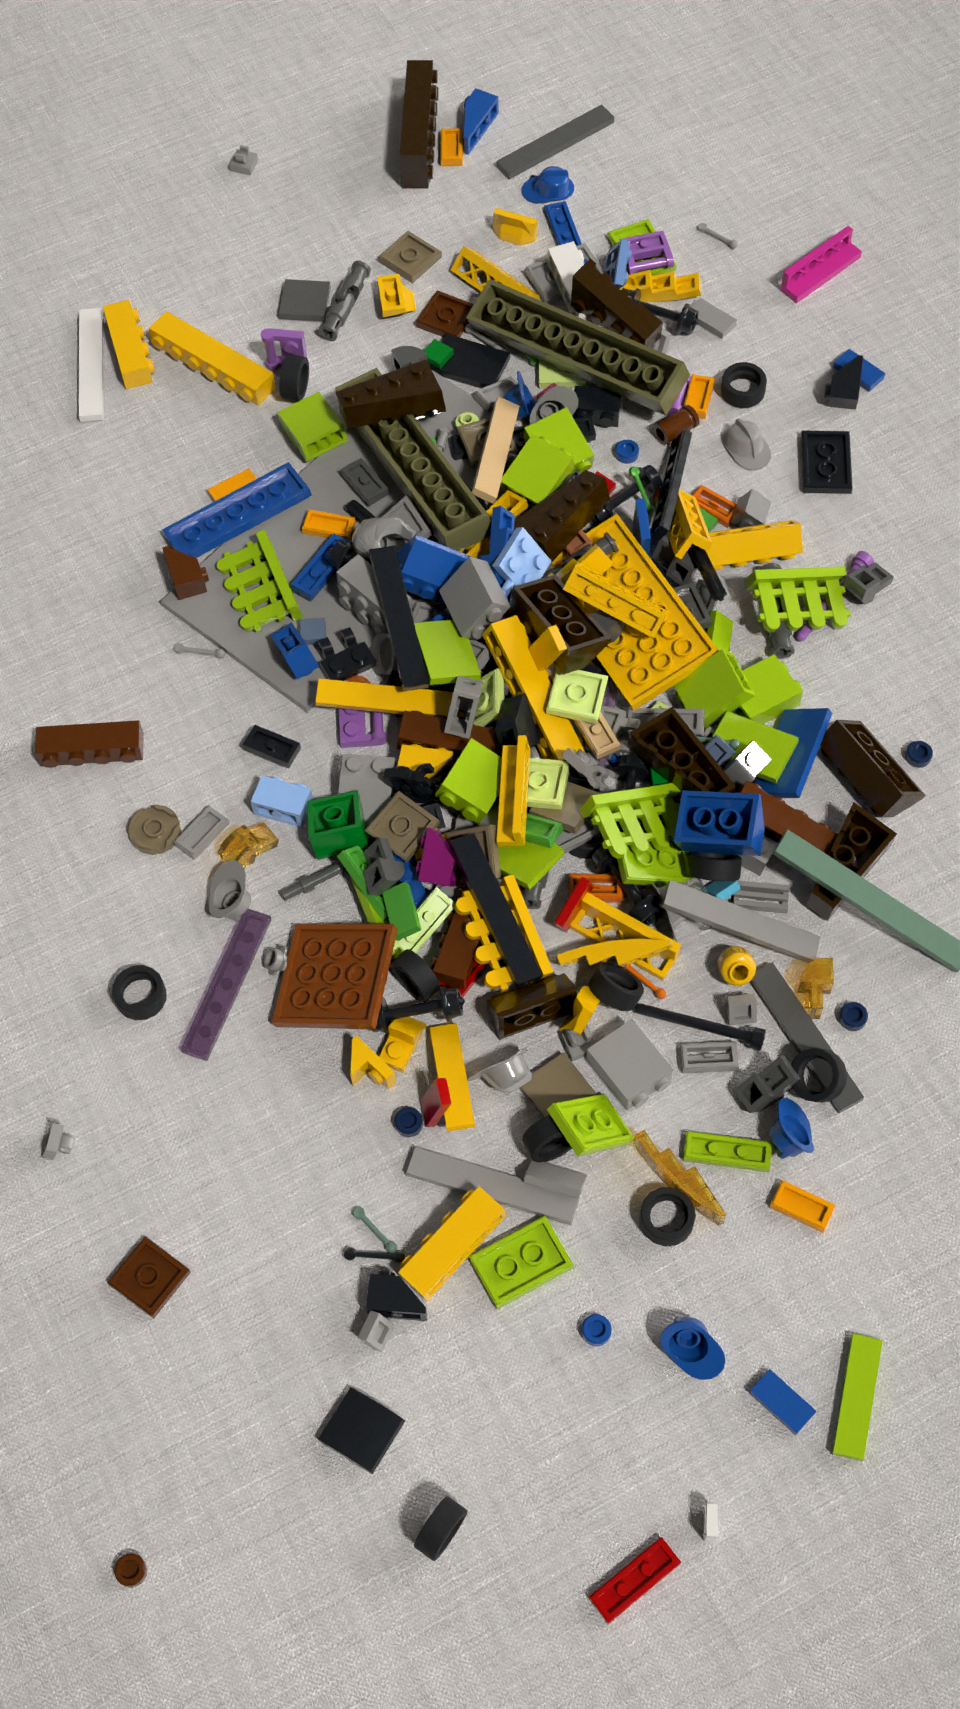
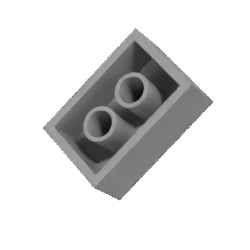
(360, 593)

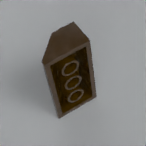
(546, 604)
(870, 768)

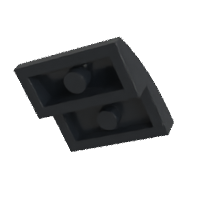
(361, 1430)

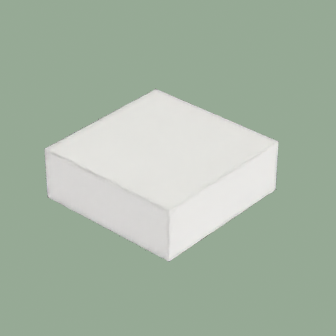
(710, 1522)

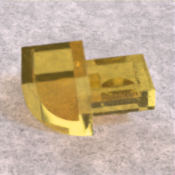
(247, 843)
(814, 982)

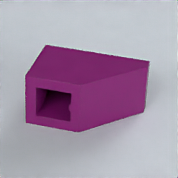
(437, 861)

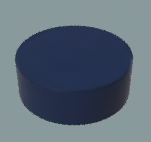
(919, 754)
(853, 1016)
(408, 1122)

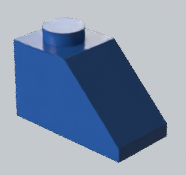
(294, 651)

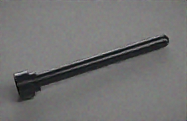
(752, 1037)

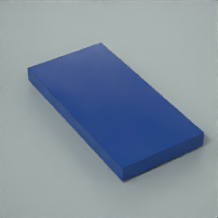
(810, 728)

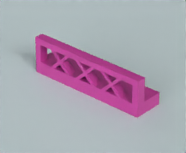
(820, 266)

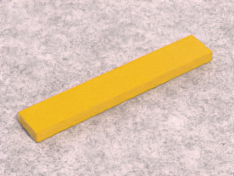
(383, 698)

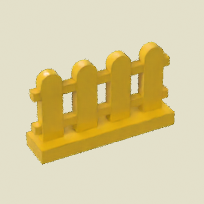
(488, 951)

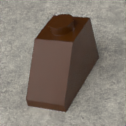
(185, 573)

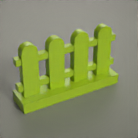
(802, 582)
(263, 593)
(626, 808)

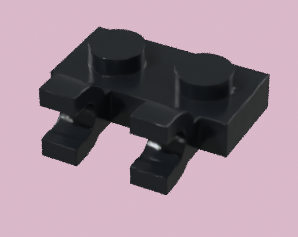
(348, 662)
(413, 783)

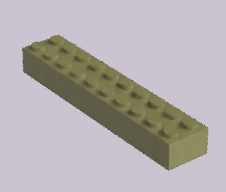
(578, 347)
(425, 477)

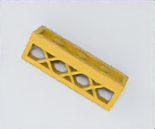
(491, 271)
(688, 526)
(615, 600)
(513, 794)
(626, 927)

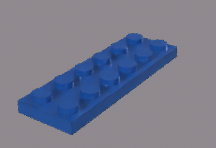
(237, 511)

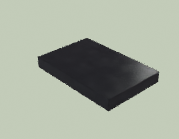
(473, 362)
(826, 462)

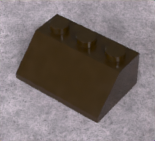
(532, 1005)

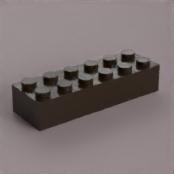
(418, 124)

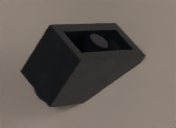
(845, 385)
(393, 1298)

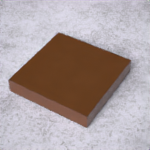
(444, 315)
(149, 1277)

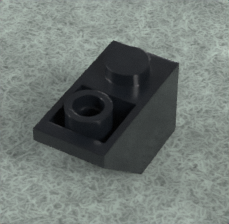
(515, 720)

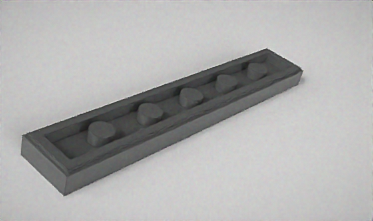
(555, 141)
(801, 1031)

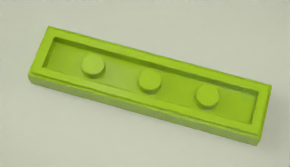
(857, 1397)

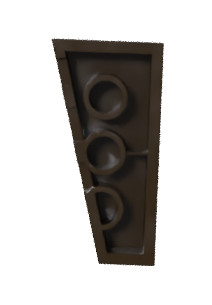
(611, 307)
(391, 396)
(565, 512)
(678, 754)
(858, 848)

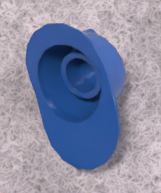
(549, 186)
(521, 396)
(791, 1130)
(693, 1348)

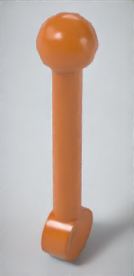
(660, 992)

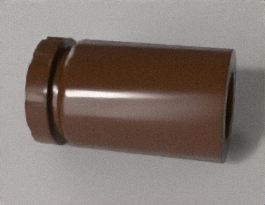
(672, 425)

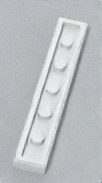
(91, 365)

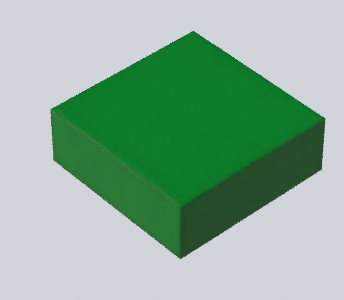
(438, 353)

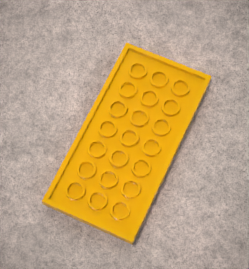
(634, 661)

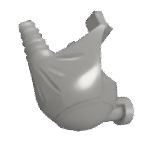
(371, 531)

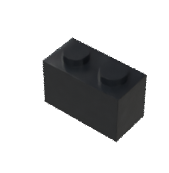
(600, 404)

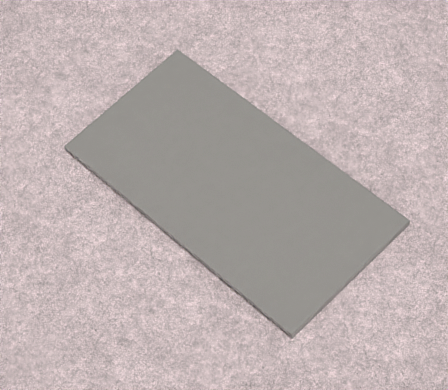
(213, 611)

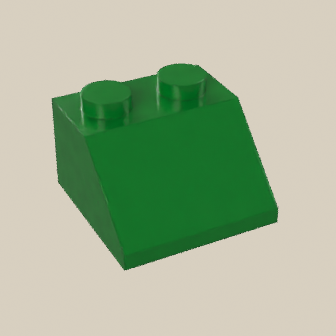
(336, 824)

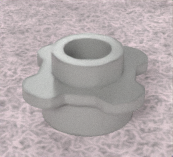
(276, 960)

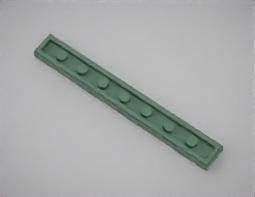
(869, 899)

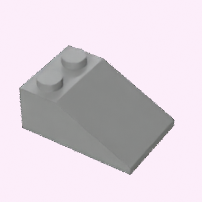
(366, 775)

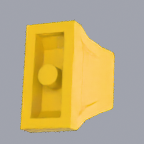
(514, 227)
(394, 296)
(583, 1009)

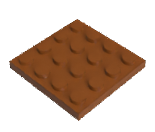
(335, 976)

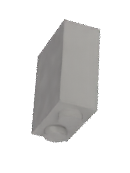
(474, 598)
(630, 1065)

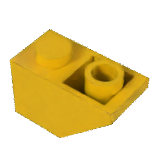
(415, 755)

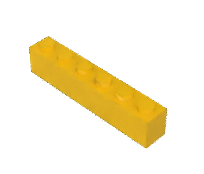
(212, 358)
(510, 650)

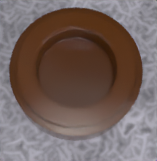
(130, 1570)

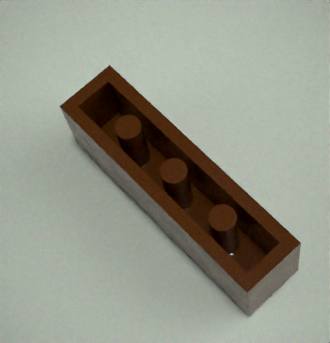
(429, 733)
(89, 743)
(781, 817)
(456, 950)

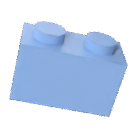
(281, 800)

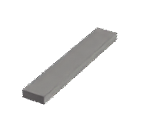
(740, 921)
(500, 1186)

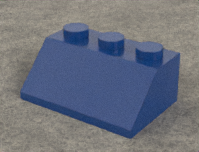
(428, 567)
(720, 823)

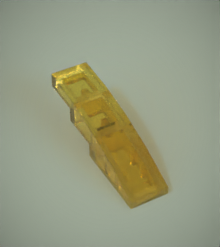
(672, 1174)

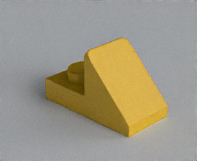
(402, 1042)
(366, 1060)

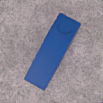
(480, 112)

